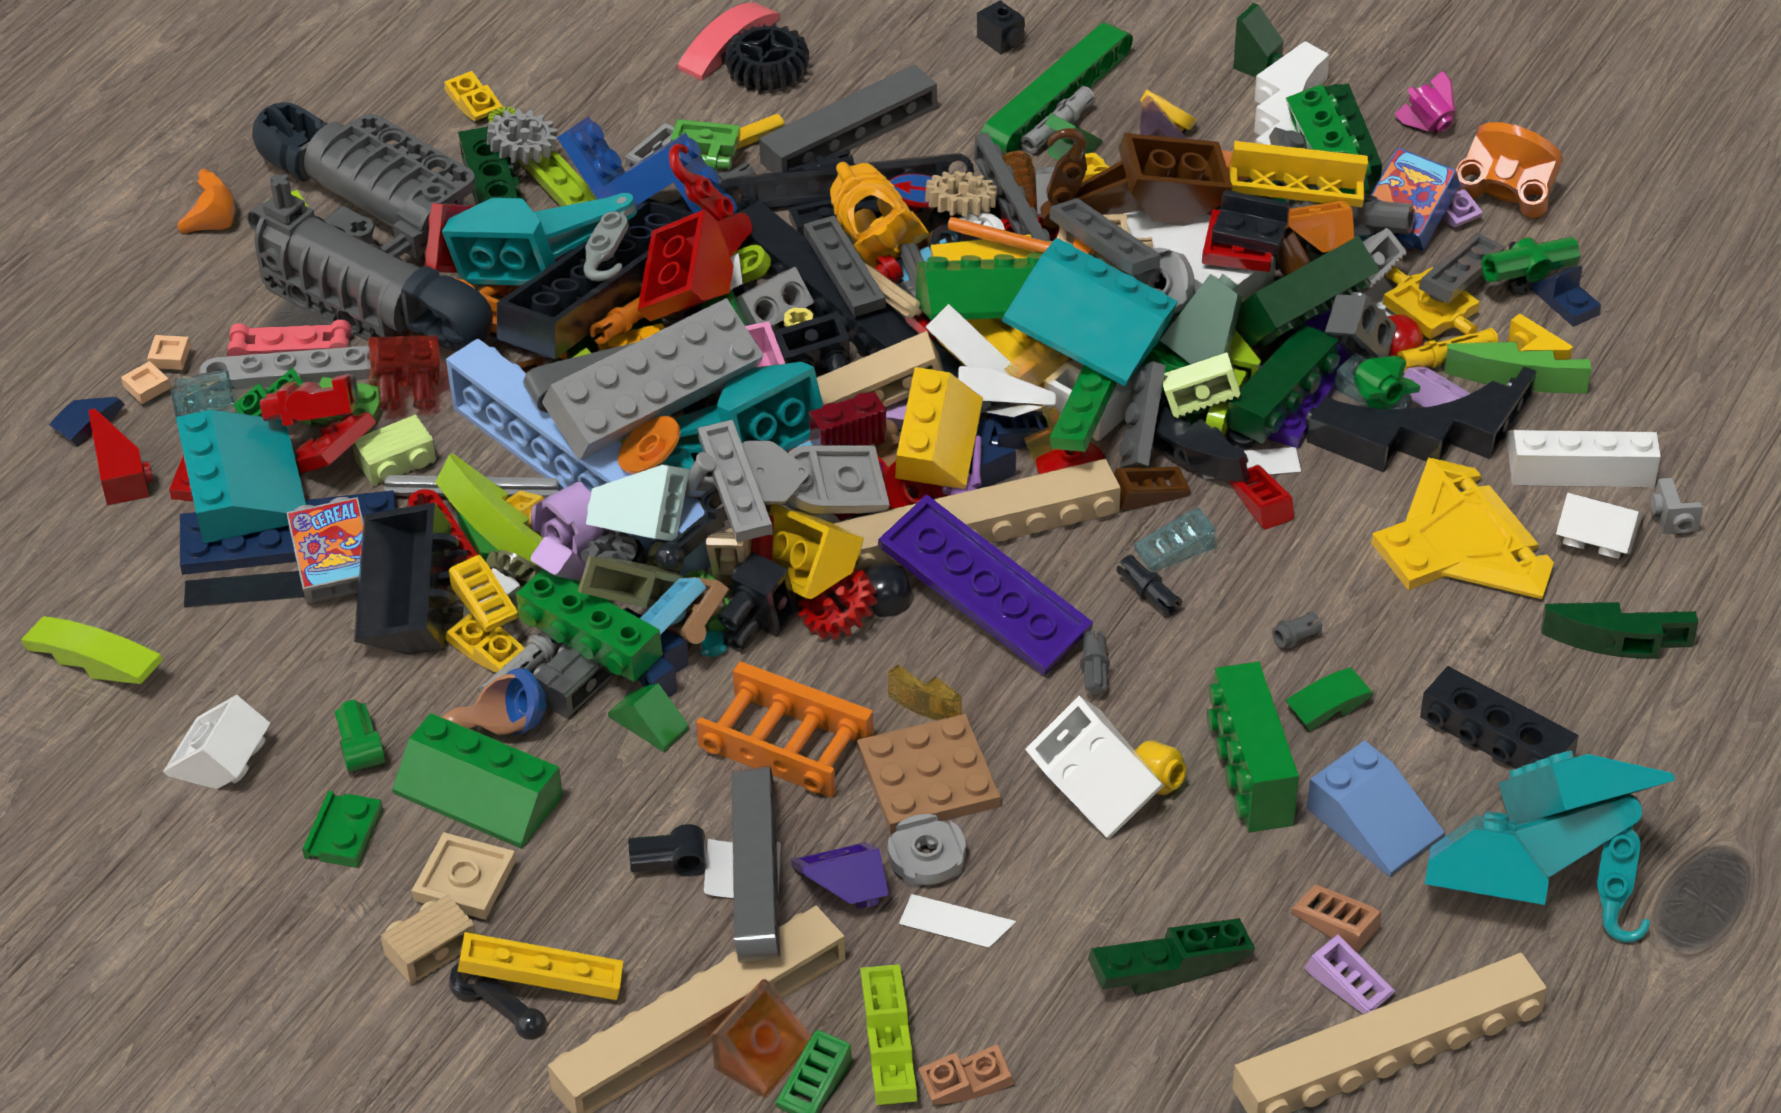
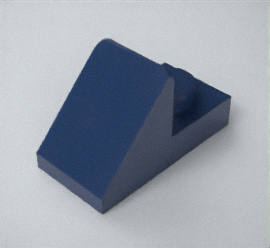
(1566, 297)
(996, 461)

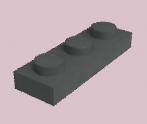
(1142, 416)

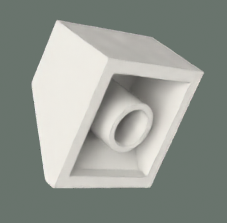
(1598, 524)
(219, 745)

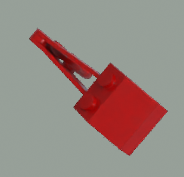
(692, 256)

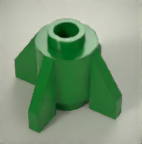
(1382, 381)

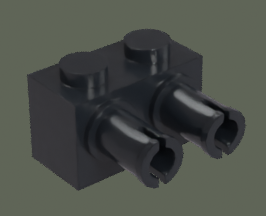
(816, 342)
(760, 601)

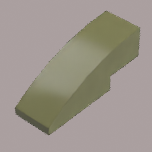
(625, 581)

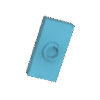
(672, 604)

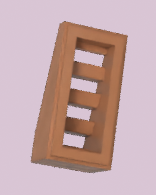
(1364, 915)

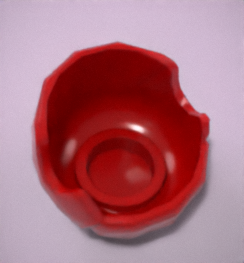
(1407, 334)

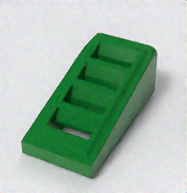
(826, 1053)

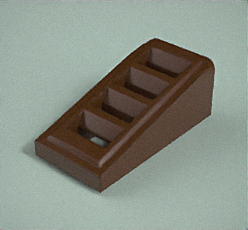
(1138, 487)

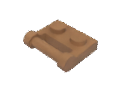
(700, 611)

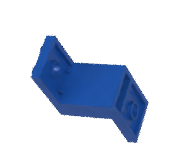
(604, 170)

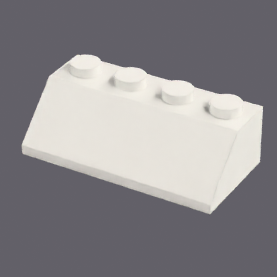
(1583, 458)

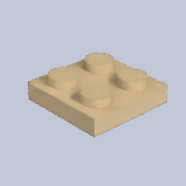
(466, 872)

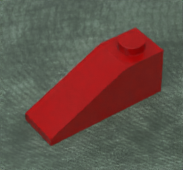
(119, 462)

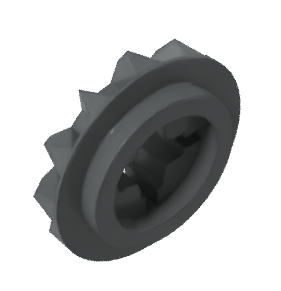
(623, 545)

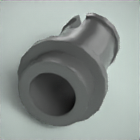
(1290, 632)

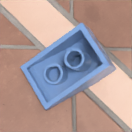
(1373, 808)

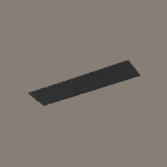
(243, 588)

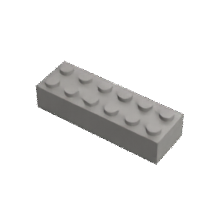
(651, 378)

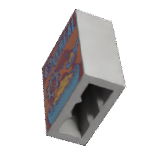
(327, 547)

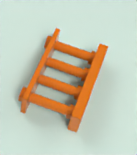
(795, 700)

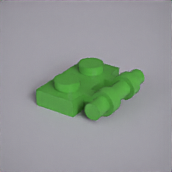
(712, 139)

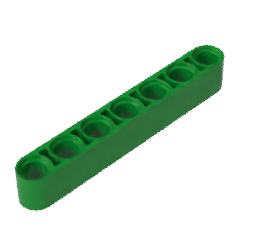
(1077, 68)

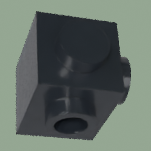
(1000, 27)

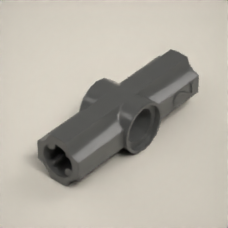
(1379, 215)

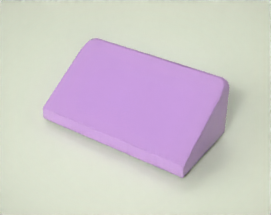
(1433, 388)

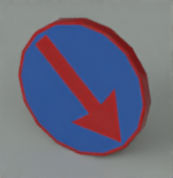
(912, 189)

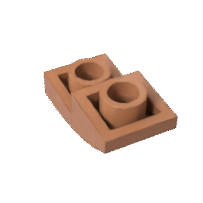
(965, 1079)

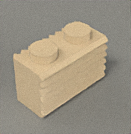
(426, 938)

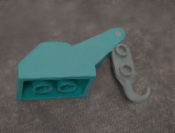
(511, 243)

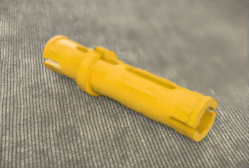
(1434, 352)

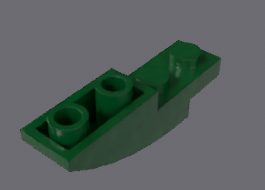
(1607, 631)
(1178, 958)

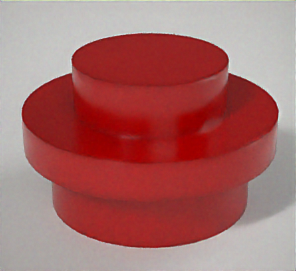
(889, 268)

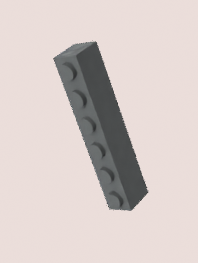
(850, 120)

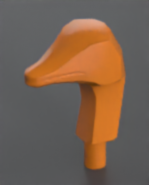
(214, 207)

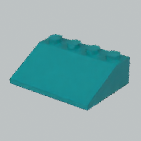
(1090, 311)
(239, 472)
(1572, 783)

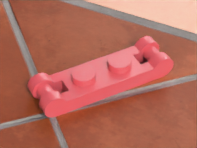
(287, 339)

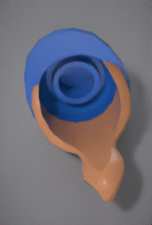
(505, 705)

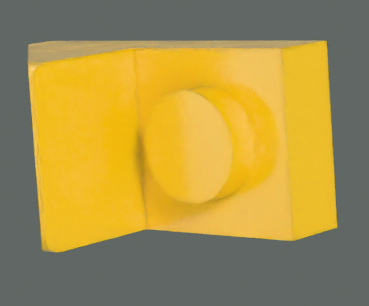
(1533, 337)

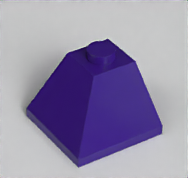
(848, 872)

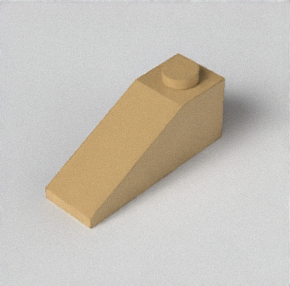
(726, 554)

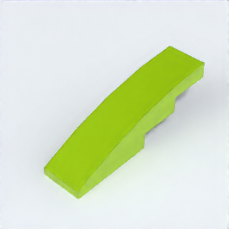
(485, 508)
(98, 651)
(888, 1034)

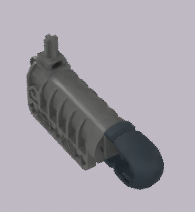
(365, 169)
(358, 281)

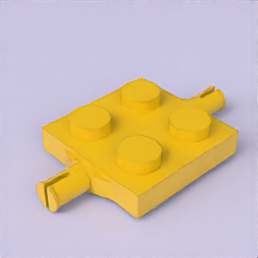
(1430, 314)

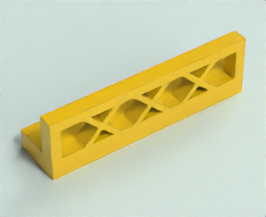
(1297, 168)

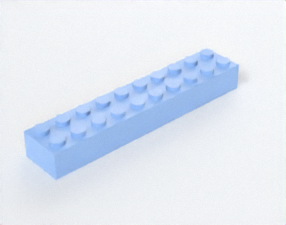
(493, 398)

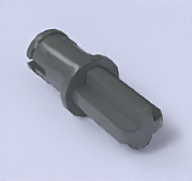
(1094, 662)

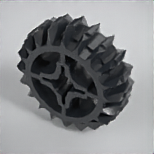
(767, 58)

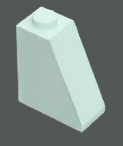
(641, 503)

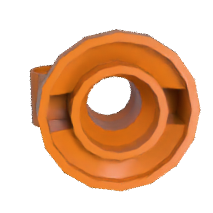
(1511, 166)

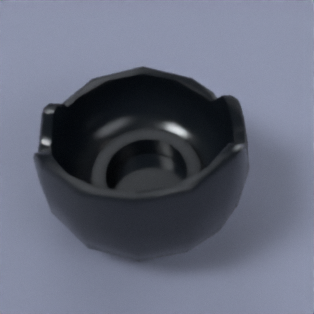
(891, 586)

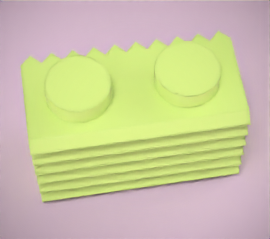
(1200, 385)
(394, 450)

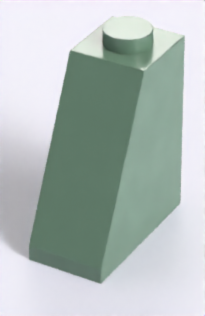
(1206, 322)

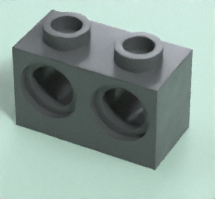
(1360, 326)

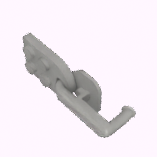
(807, 477)

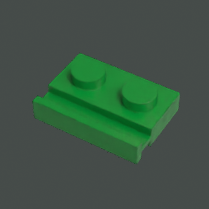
(342, 829)

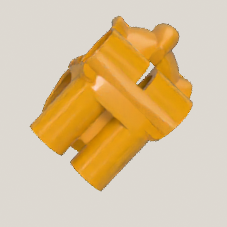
(871, 234)

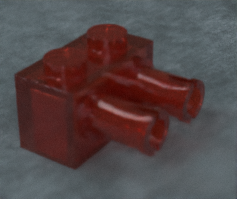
(404, 363)

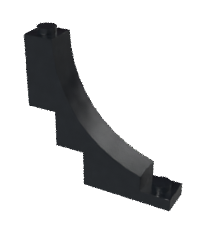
(1376, 435)

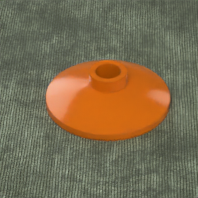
(649, 444)

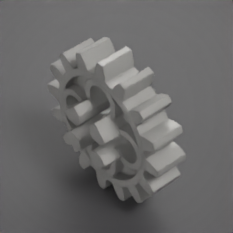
(521, 136)

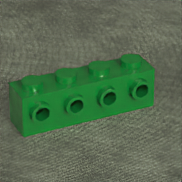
(1318, 121)
(589, 625)

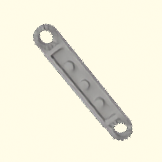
(312, 365)

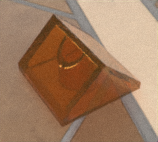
(758, 1040)

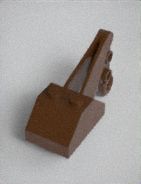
(1157, 174)

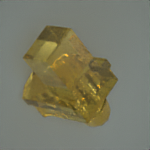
(1040, 441)

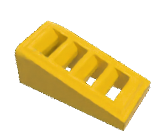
(473, 574)

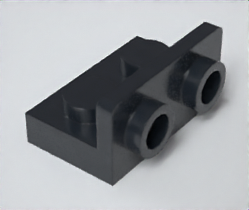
(1251, 222)

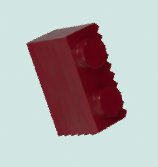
(849, 422)

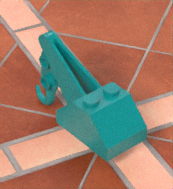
(764, 405)
(1516, 860)

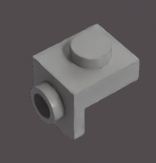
(1671, 513)

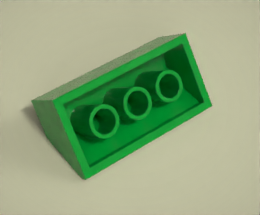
(972, 285)
(477, 780)

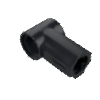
(681, 851)

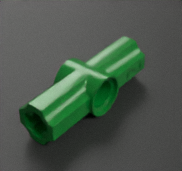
(1530, 259)

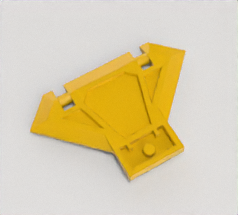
(1462, 536)

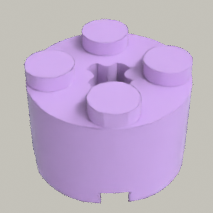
(565, 517)

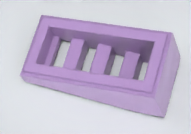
(558, 559)
(1331, 977)

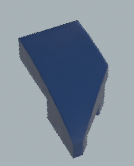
(74, 419)

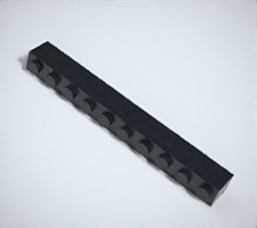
(791, 249)

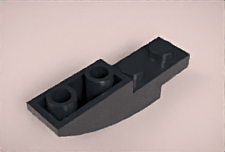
(1198, 447)

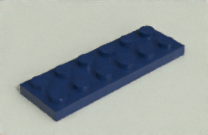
(256, 548)

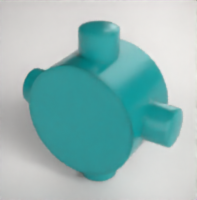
(713, 644)

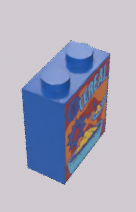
(1419, 183)

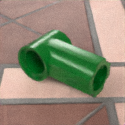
(359, 741)

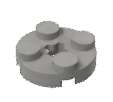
(1178, 275)
(932, 867)

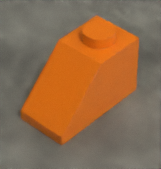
(1323, 224)

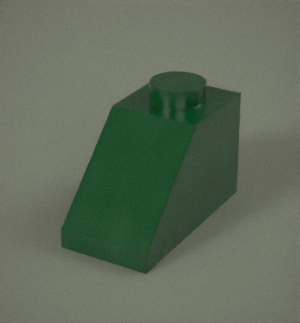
(1256, 42)

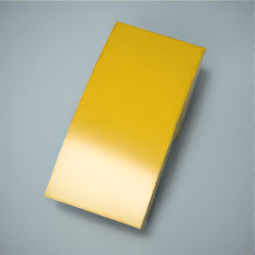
(471, 97)
(487, 649)

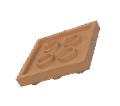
(928, 771)

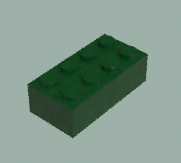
(1305, 293)

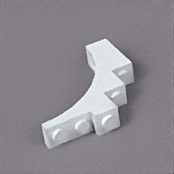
(1293, 73)

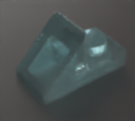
(202, 392)

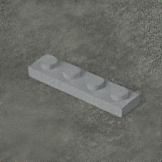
(735, 481)

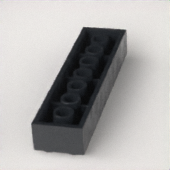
(562, 303)

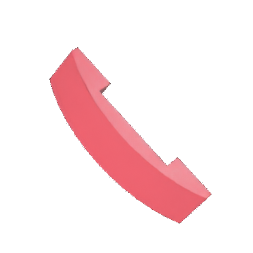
(706, 50)

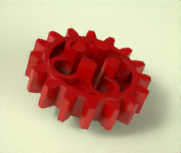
(824, 616)

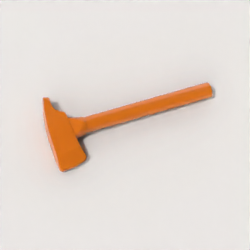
(1008, 238)

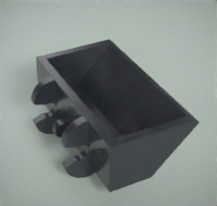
(406, 580)

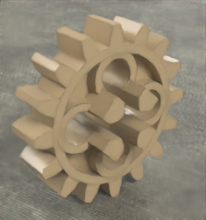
(961, 193)

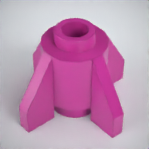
(1431, 107)

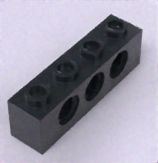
(1492, 721)

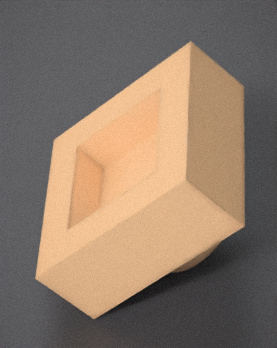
(169, 352)
(145, 382)

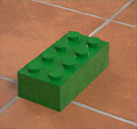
(1253, 747)

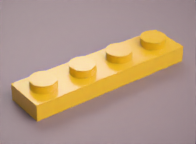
(540, 966)

